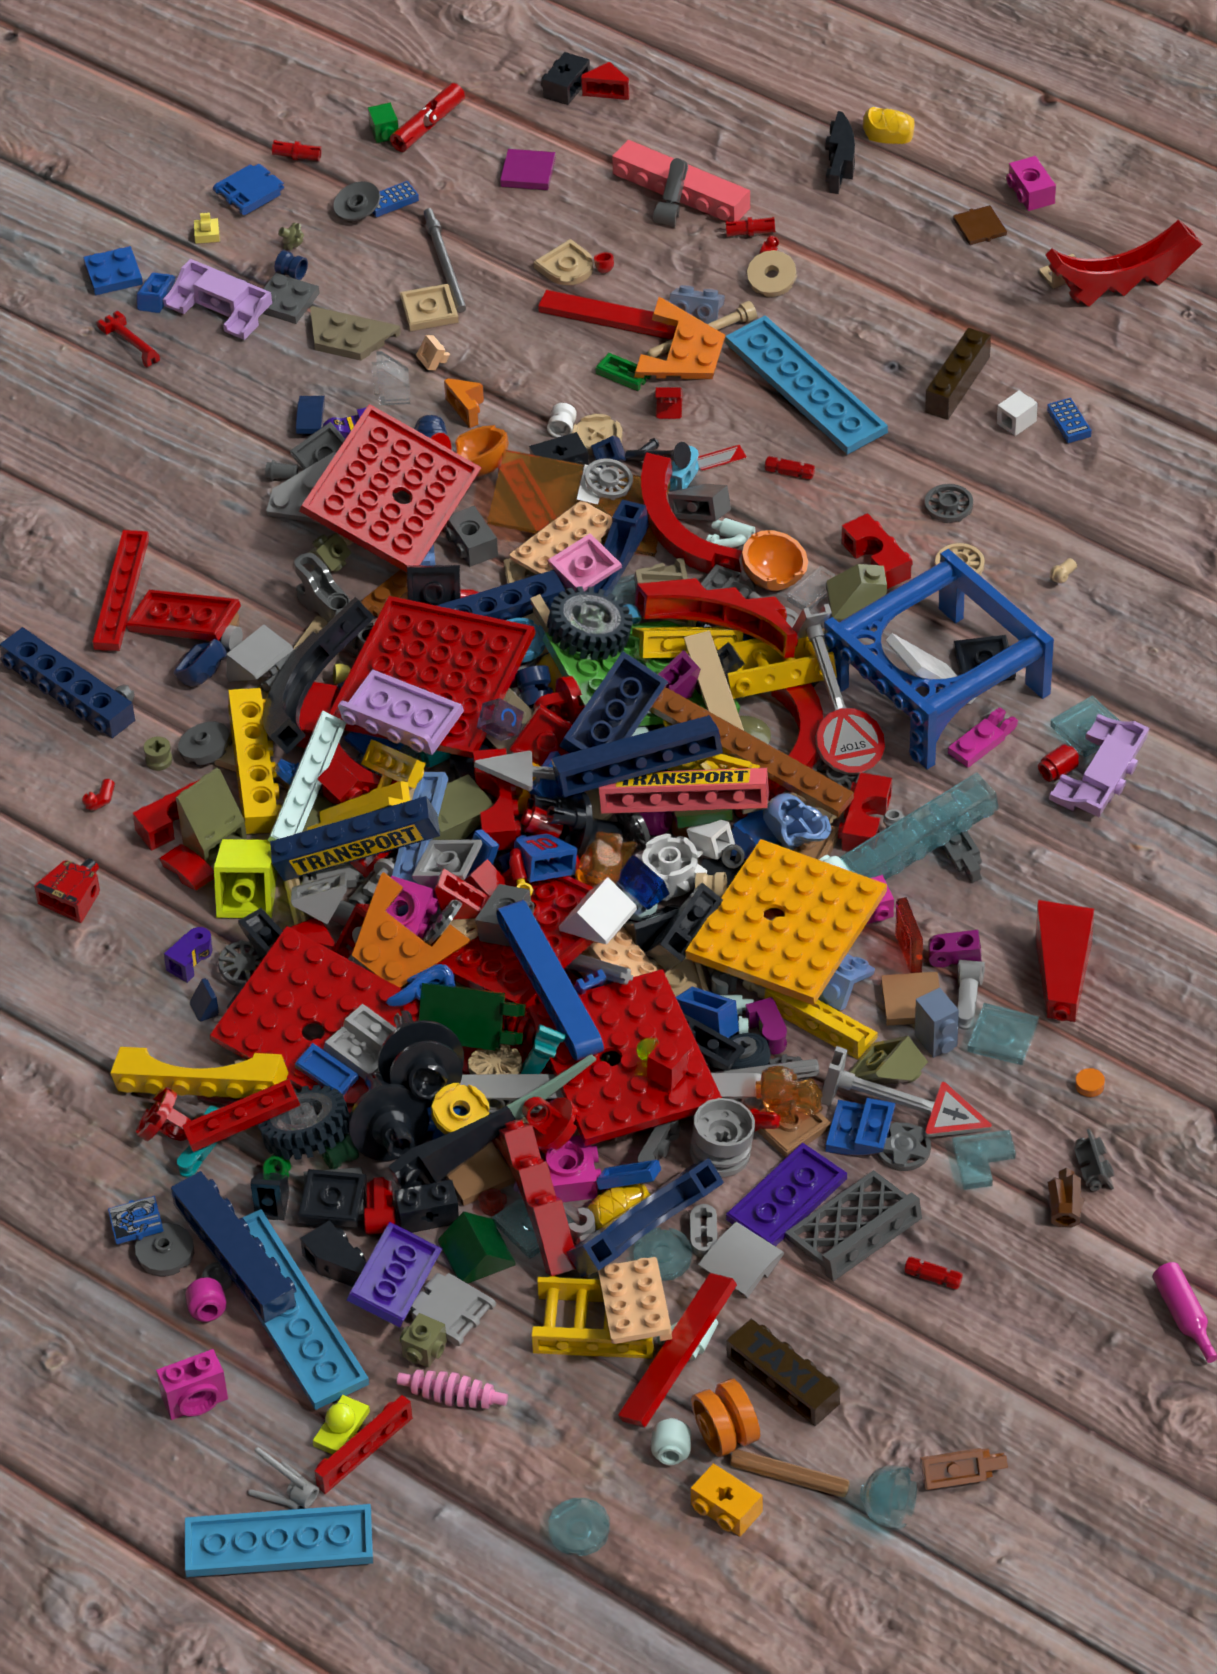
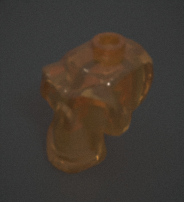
(605, 858)
(786, 1095)

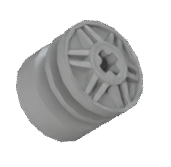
(724, 1134)

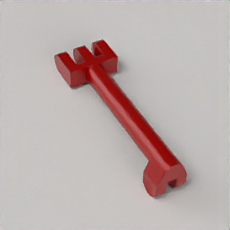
(118, 325)

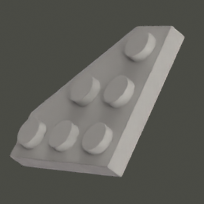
(290, 495)

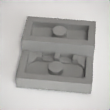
(360, 1041)
(741, 1257)

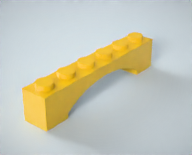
(139, 1072)

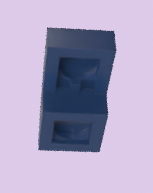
(310, 414)

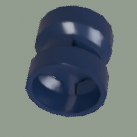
(288, 264)

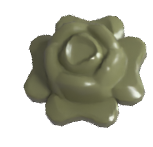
(292, 236)

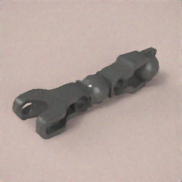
(321, 593)

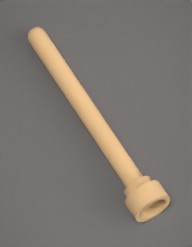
(745, 312)

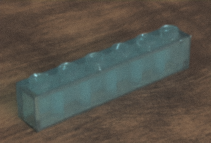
(924, 829)

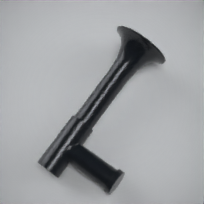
(680, 454)

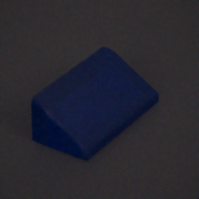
(642, 883)

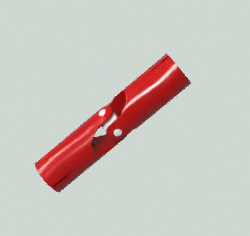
(427, 117)

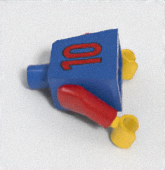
(542, 859)

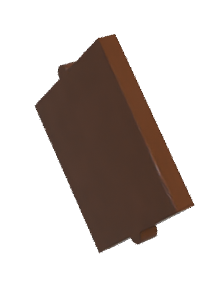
(979, 225)

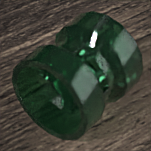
(341, 1153)

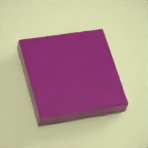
(528, 169)

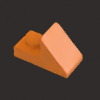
(465, 399)

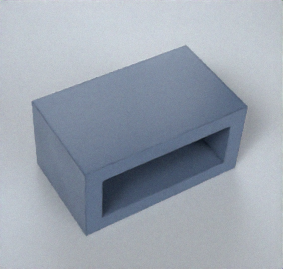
(936, 1022)

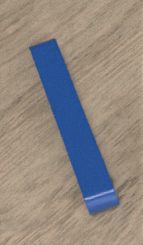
(549, 980)

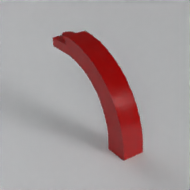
(668, 529)
(808, 713)

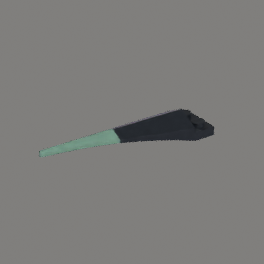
(444, 1155)

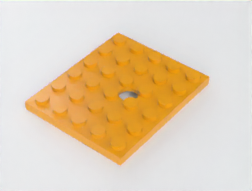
(793, 952)

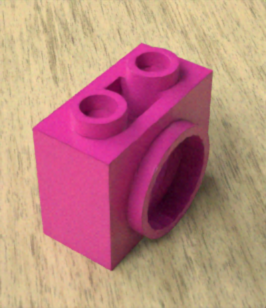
(421, 903)
(574, 1170)
(192, 1385)

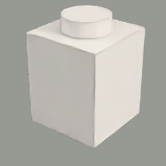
(1017, 413)
(711, 838)

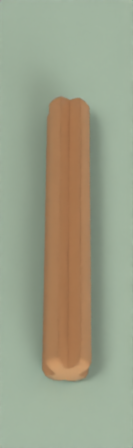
(790, 1473)

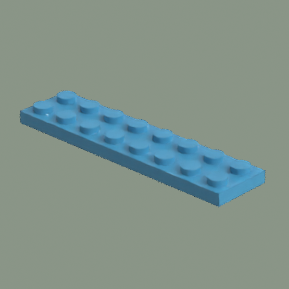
(806, 384)
(306, 1332)

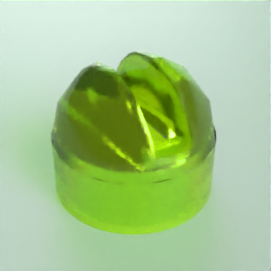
(645, 1047)

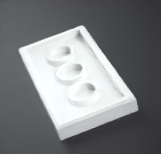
(919, 661)

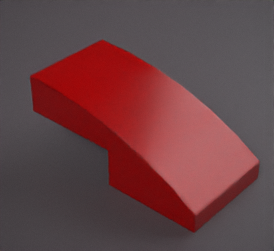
(189, 866)

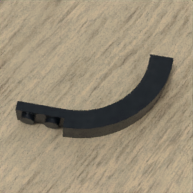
(301, 670)

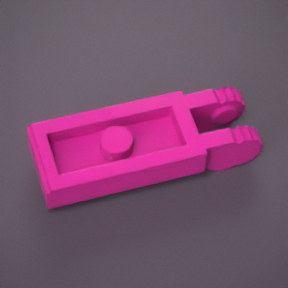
(982, 738)

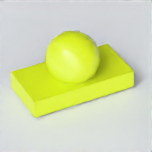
(340, 1424)

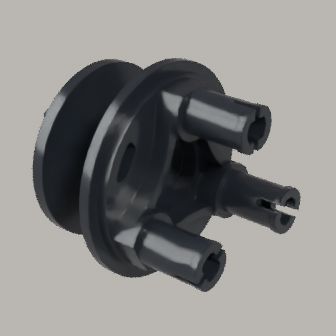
(421, 1057)

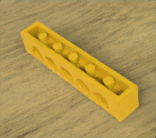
(252, 760)

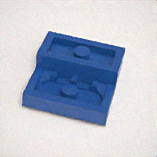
(860, 1127)

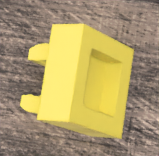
(206, 229)

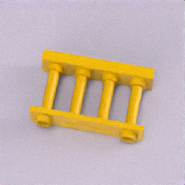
(769, 671)
(579, 1340)

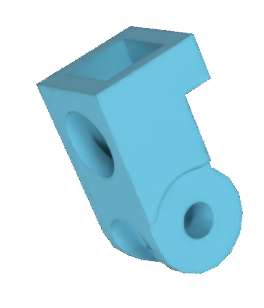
(682, 477)

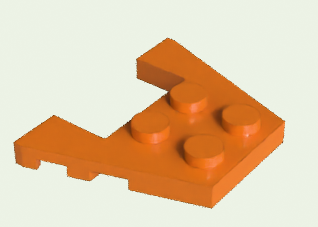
(693, 348)
(392, 948)

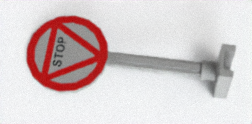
(846, 737)

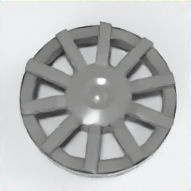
(608, 478)

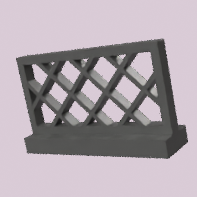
(868, 1235)

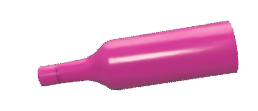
(1184, 1306)

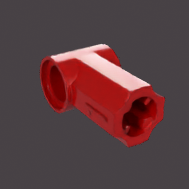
(379, 1206)

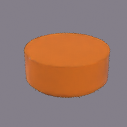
(1090, 1082)

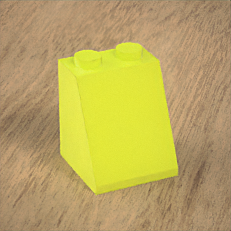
(244, 878)

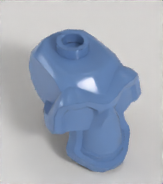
(794, 821)

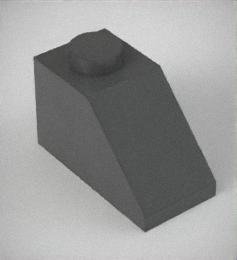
(700, 502)

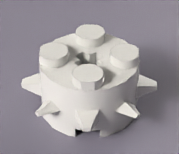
(674, 862)

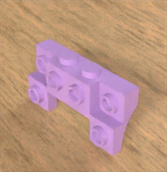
(221, 293)
(1106, 773)

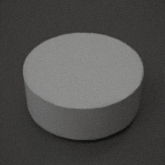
(231, 637)

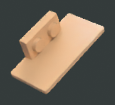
(560, 534)
(622, 952)
(635, 1301)

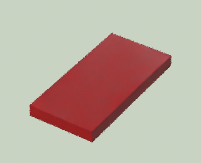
(183, 615)

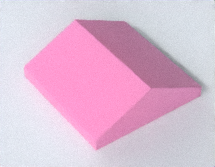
(584, 563)

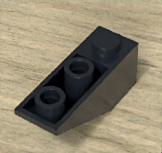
(332, 1254)

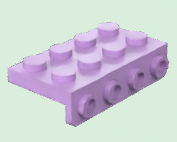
(401, 712)

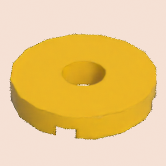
(453, 1095)

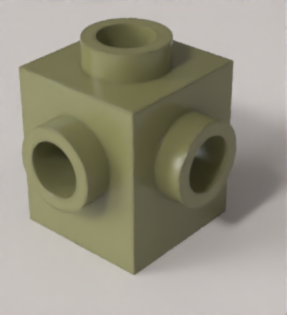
(331, 551)
(423, 1340)

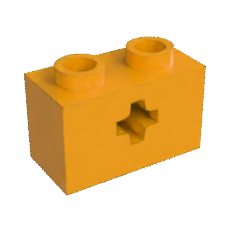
(726, 1500)

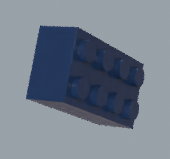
(615, 706)

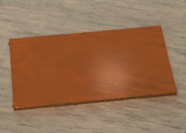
(539, 489)

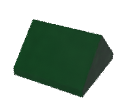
(475, 1248)

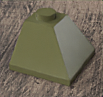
(855, 589)
(890, 1062)

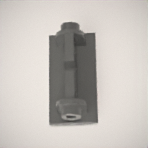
(1100, 1170)

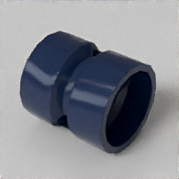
(533, 683)

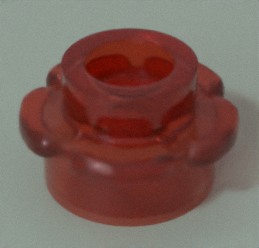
(492, 1207)

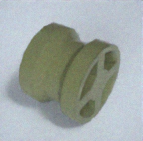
(158, 753)

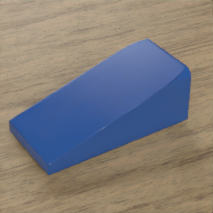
(153, 291)

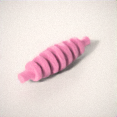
(451, 1388)

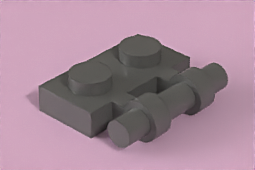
(723, 577)

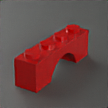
(499, 819)

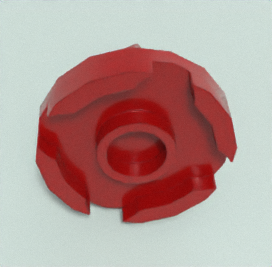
(564, 699)
(162, 1118)
(553, 1123)

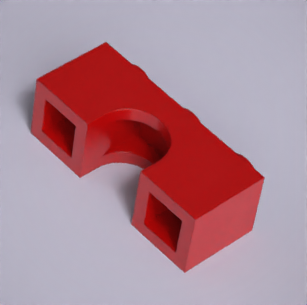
(867, 537)
(871, 797)
(156, 820)

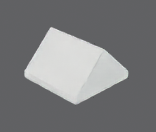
(599, 913)

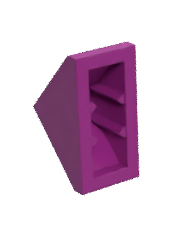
(681, 675)

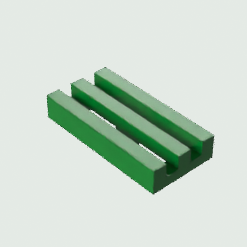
(620, 374)

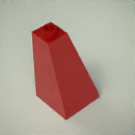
(1063, 954)

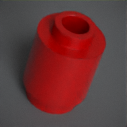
(1058, 762)
(536, 823)

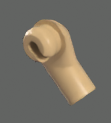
(1060, 572)

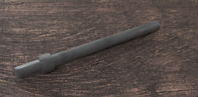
(434, 229)

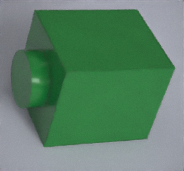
(382, 121)

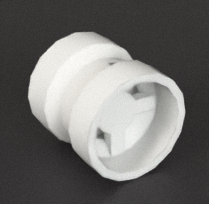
(561, 420)

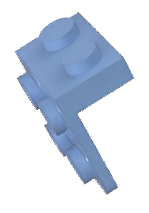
(841, 984)

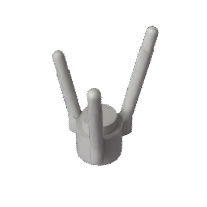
(300, 1490)

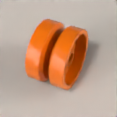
(725, 1417)

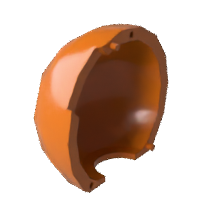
(483, 447)
(774, 560)

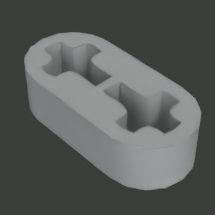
(697, 1230)

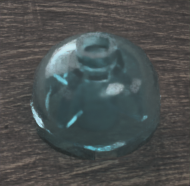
(889, 1495)

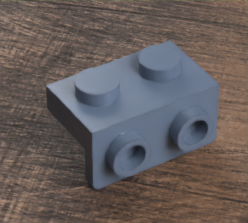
(699, 304)

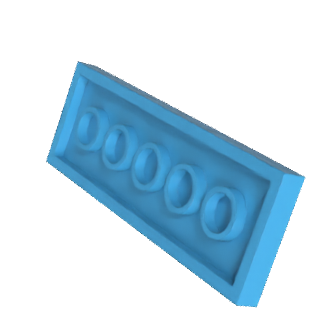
(278, 1540)

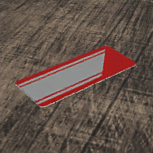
(721, 457)

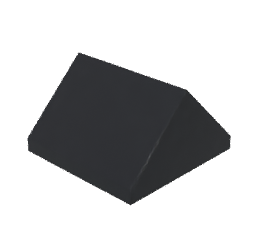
(646, 931)

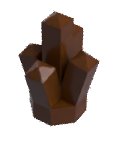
(1065, 1199)

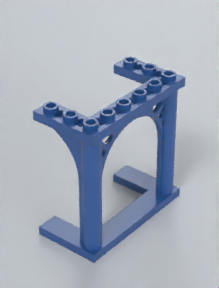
(933, 712)

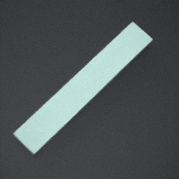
(305, 782)

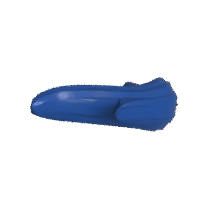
(435, 974)

